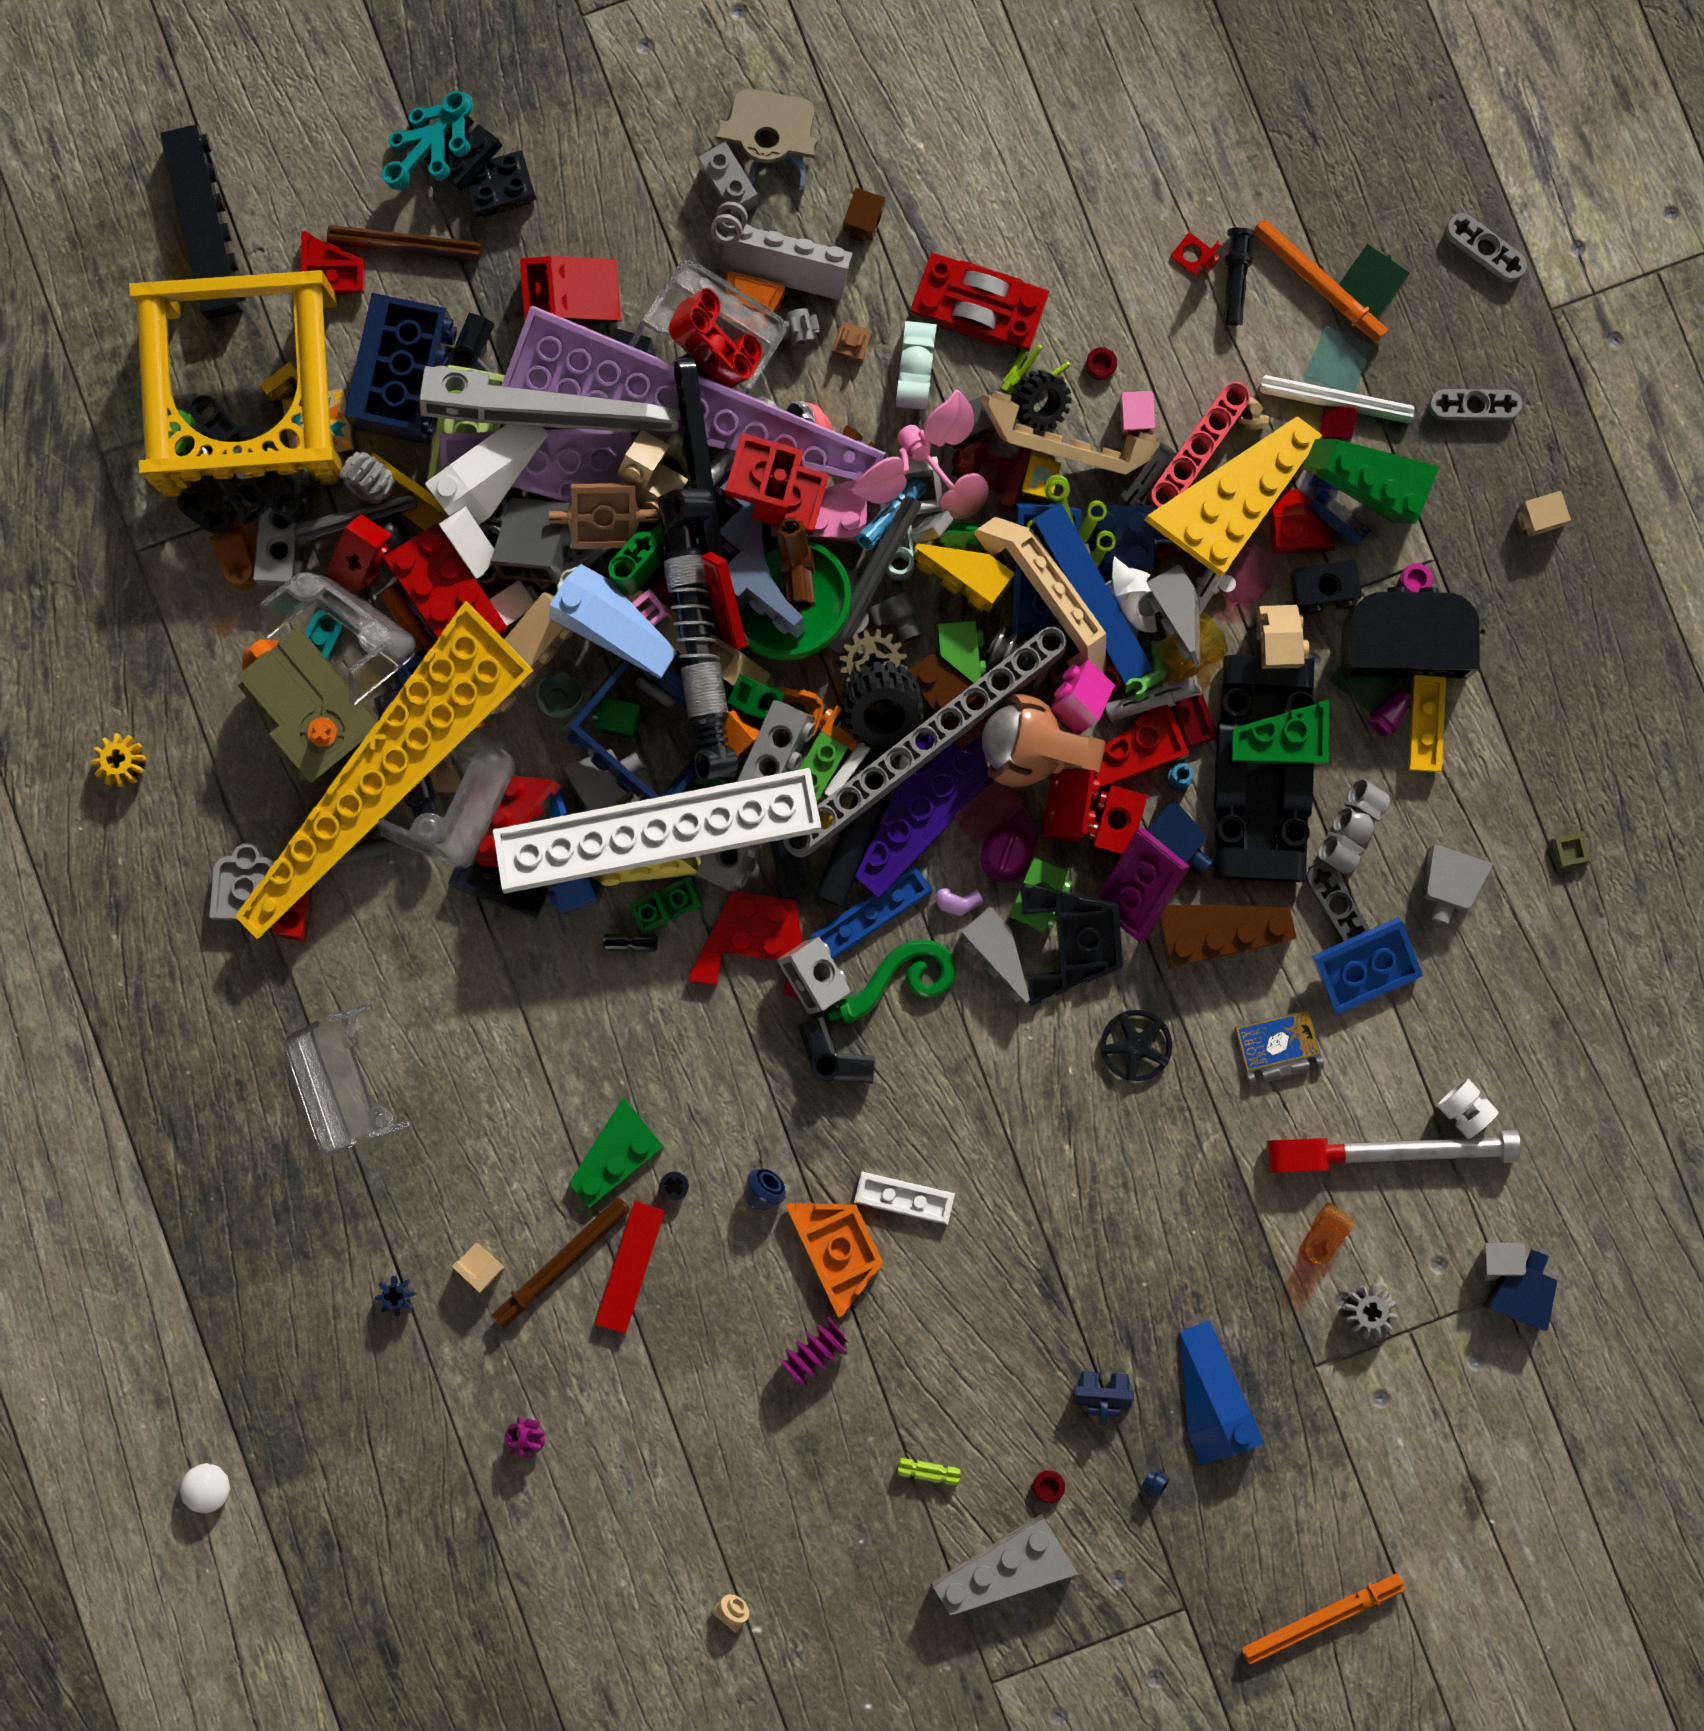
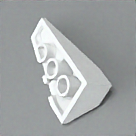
(486, 471)

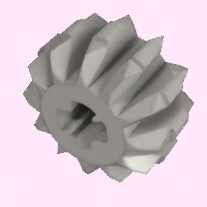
(367, 478)
(1361, 1319)

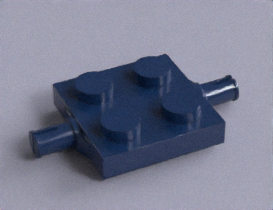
(1134, 537)

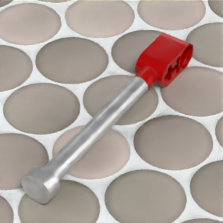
(1317, 1154)

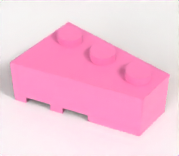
(839, 518)

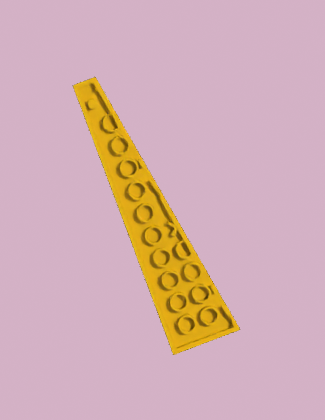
(437, 708)

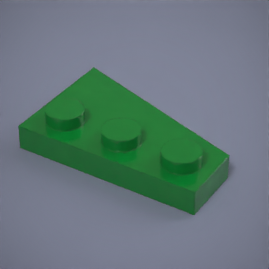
(1286, 738)

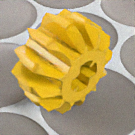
(126, 768)

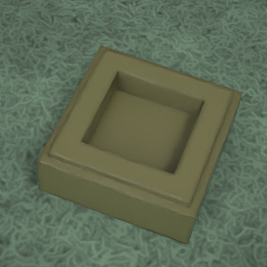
(1571, 850)

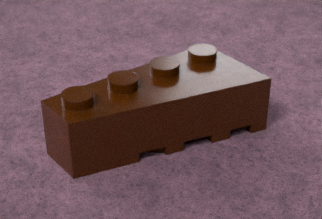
(1211, 932)

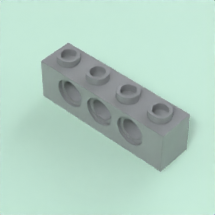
(270, 537)

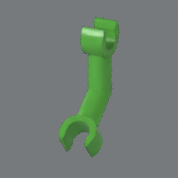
(1151, 678)

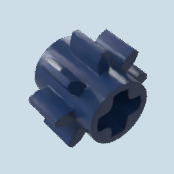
(390, 1303)

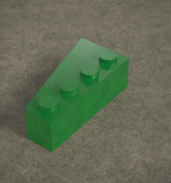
(1377, 479)

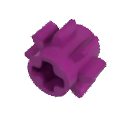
(524, 1437)

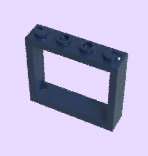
(603, 760)

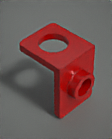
(1208, 255)

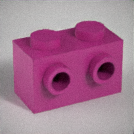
(1082, 697)

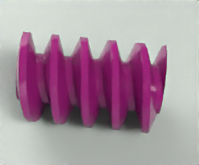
(815, 1352)

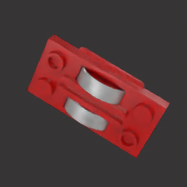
(980, 302)

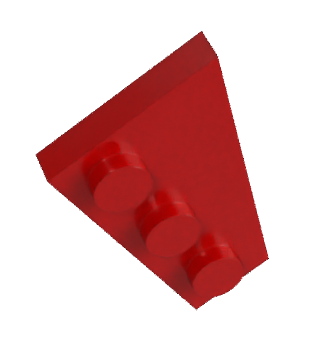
(1143, 747)
(519, 805)

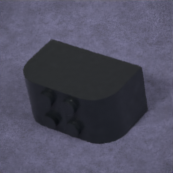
(1411, 635)

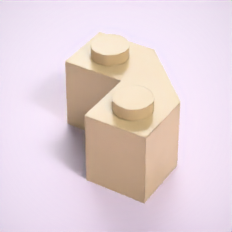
(644, 468)
(1281, 636)

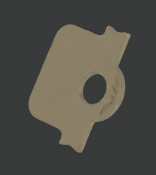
(761, 111)

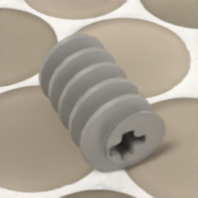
(1004, 647)

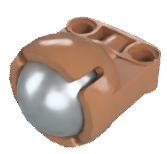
(1028, 744)

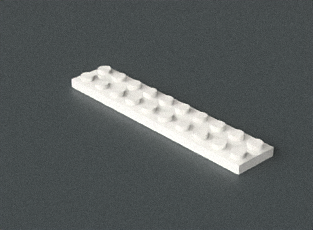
(657, 830)

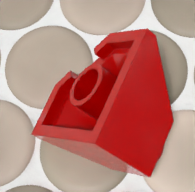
(1297, 527)

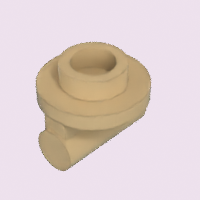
(1253, 419)
(731, 1611)

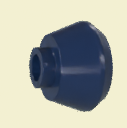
(764, 1189)

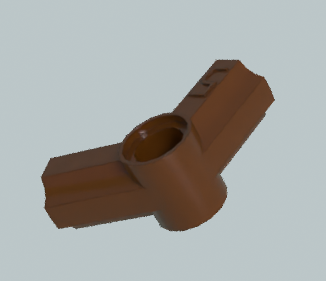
(796, 563)

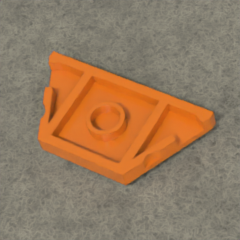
(838, 1248)

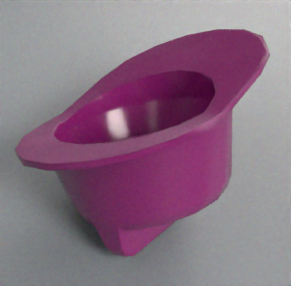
(1010, 848)

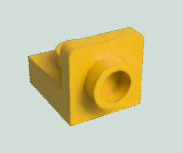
(280, 383)

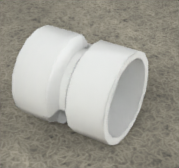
(1460, 1100)

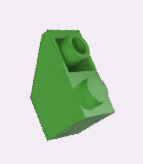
(959, 648)

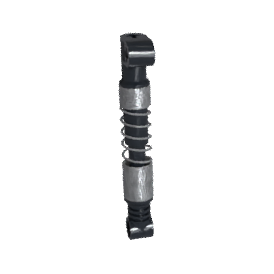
(702, 678)

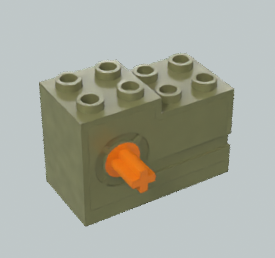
(307, 703)

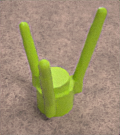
(1015, 374)

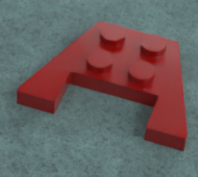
(752, 928)

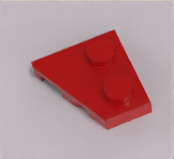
(342, 269)

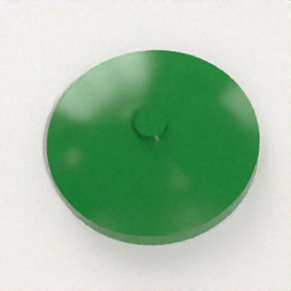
(821, 622)

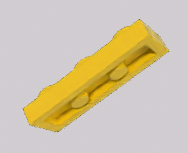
(1427, 723)

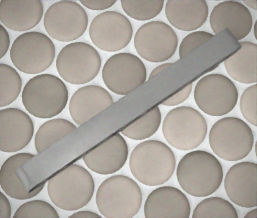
(942, 737)

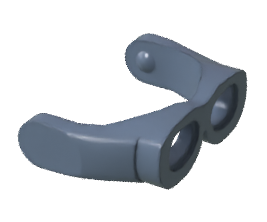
(795, 160)

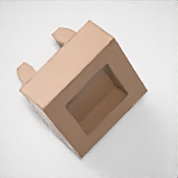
(852, 341)

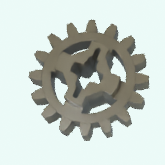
(870, 649)

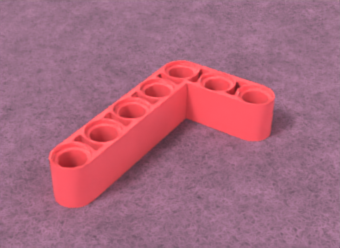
(1206, 437)

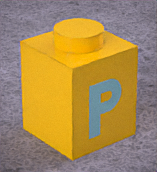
(1038, 471)

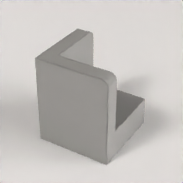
(1503, 1260)

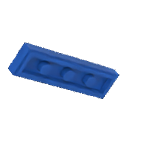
(873, 912)

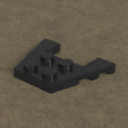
(1085, 938)

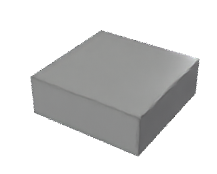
(932, 527)

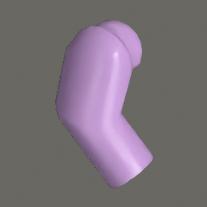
(955, 904)

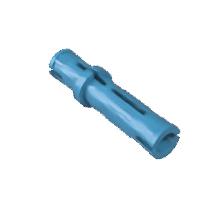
(878, 525)

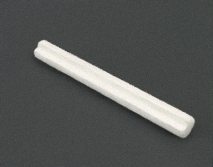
(1336, 398)

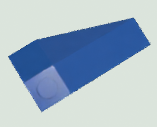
(1215, 1406)

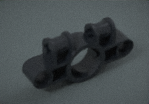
(257, 492)

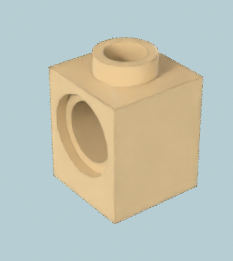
(1543, 514)

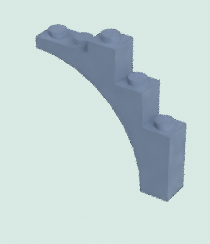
(744, 544)

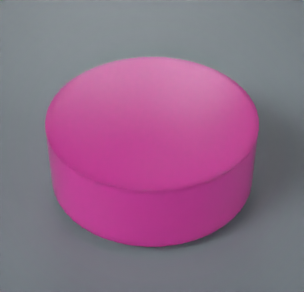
(1416, 577)

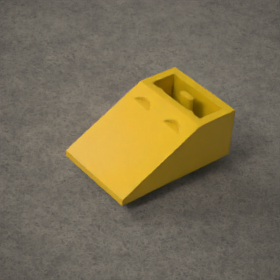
(971, 573)

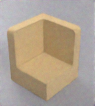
(478, 1267)

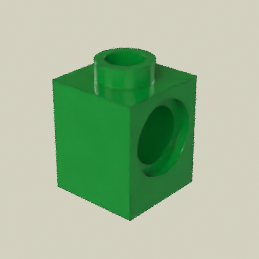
(754, 696)
(617, 717)

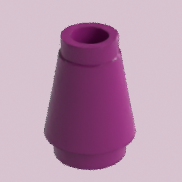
(1389, 713)

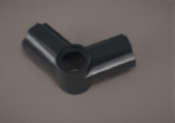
(473, 341)
(847, 1066)

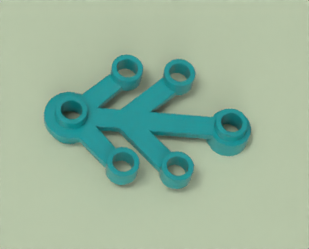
(452, 112)

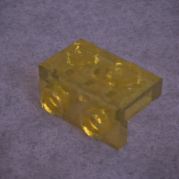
(1212, 649)

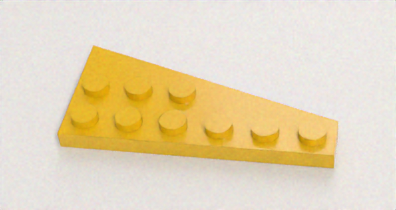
(1226, 506)

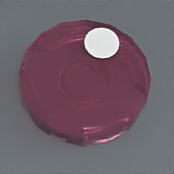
(1248, 576)

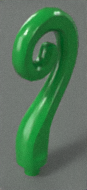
(860, 1004)

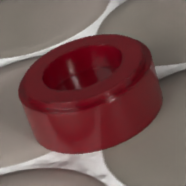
(1101, 363)
(1048, 1486)

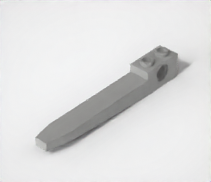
(527, 407)

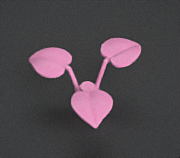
(948, 424)

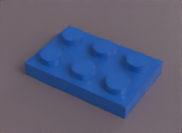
(1367, 966)

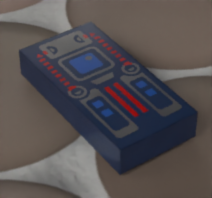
(1339, 518)

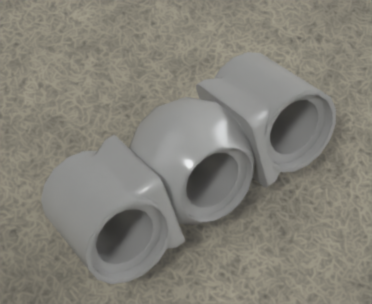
(1353, 826)

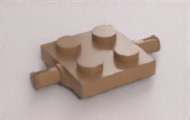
(602, 515)

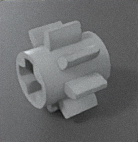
(801, 327)

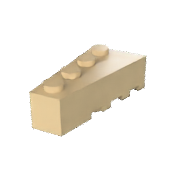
(536, 641)

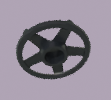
(1136, 1045)

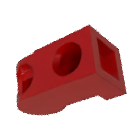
(294, 922)

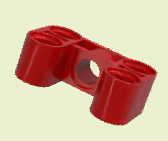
(705, 342)

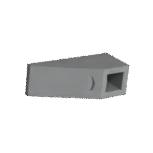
(1179, 604)
(996, 945)

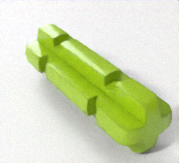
(928, 1471)

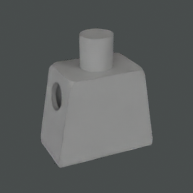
(599, 787)
(1452, 881)

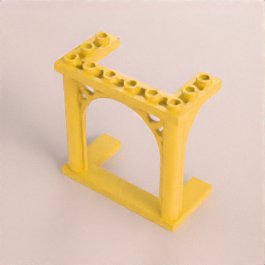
(315, 452)

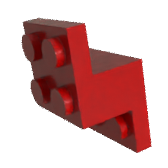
(774, 482)

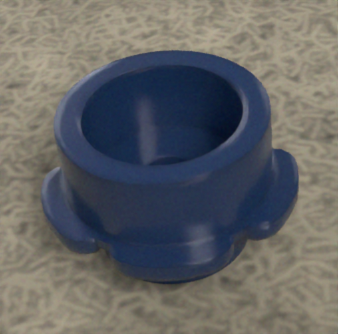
(1155, 1484)

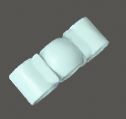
(916, 365)

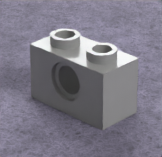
(728, 178)
(799, 967)

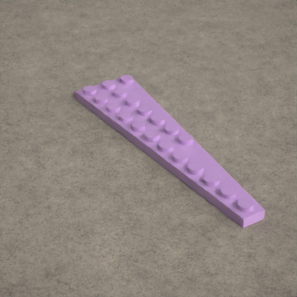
(582, 362)

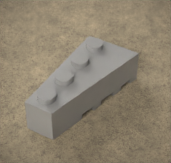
(1006, 1568)

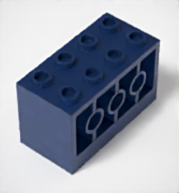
(383, 357)

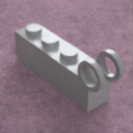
(780, 258)

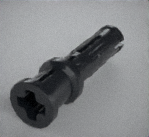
(1238, 261)

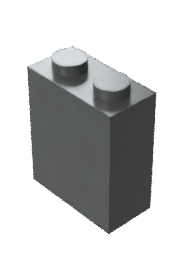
(529, 545)

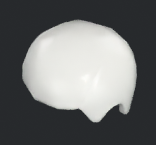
(204, 1488)

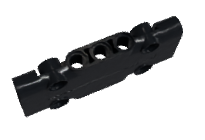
(1261, 796)

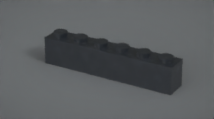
(200, 213)

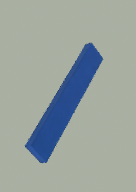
(1086, 579)

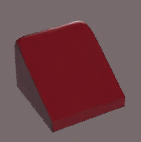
(1338, 423)

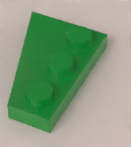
(615, 1155)

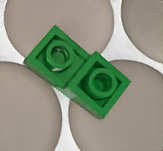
(666, 905)

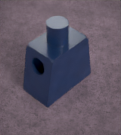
(1181, 836)
(1527, 1296)

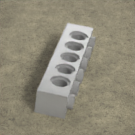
(766, 747)

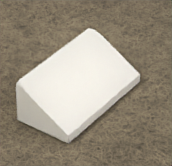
(469, 541)

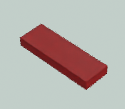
(723, 600)

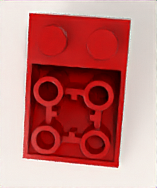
(572, 288)
(1068, 805)

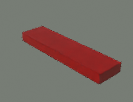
(630, 1267)

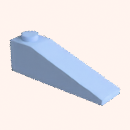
(603, 615)

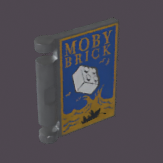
(1279, 1046)

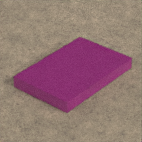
(1143, 883)

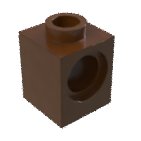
(863, 215)

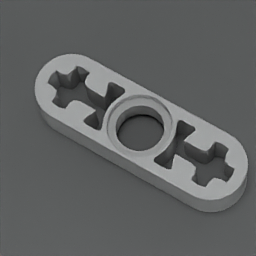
(1462, 240)
(1451, 397)

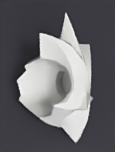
(1130, 591)

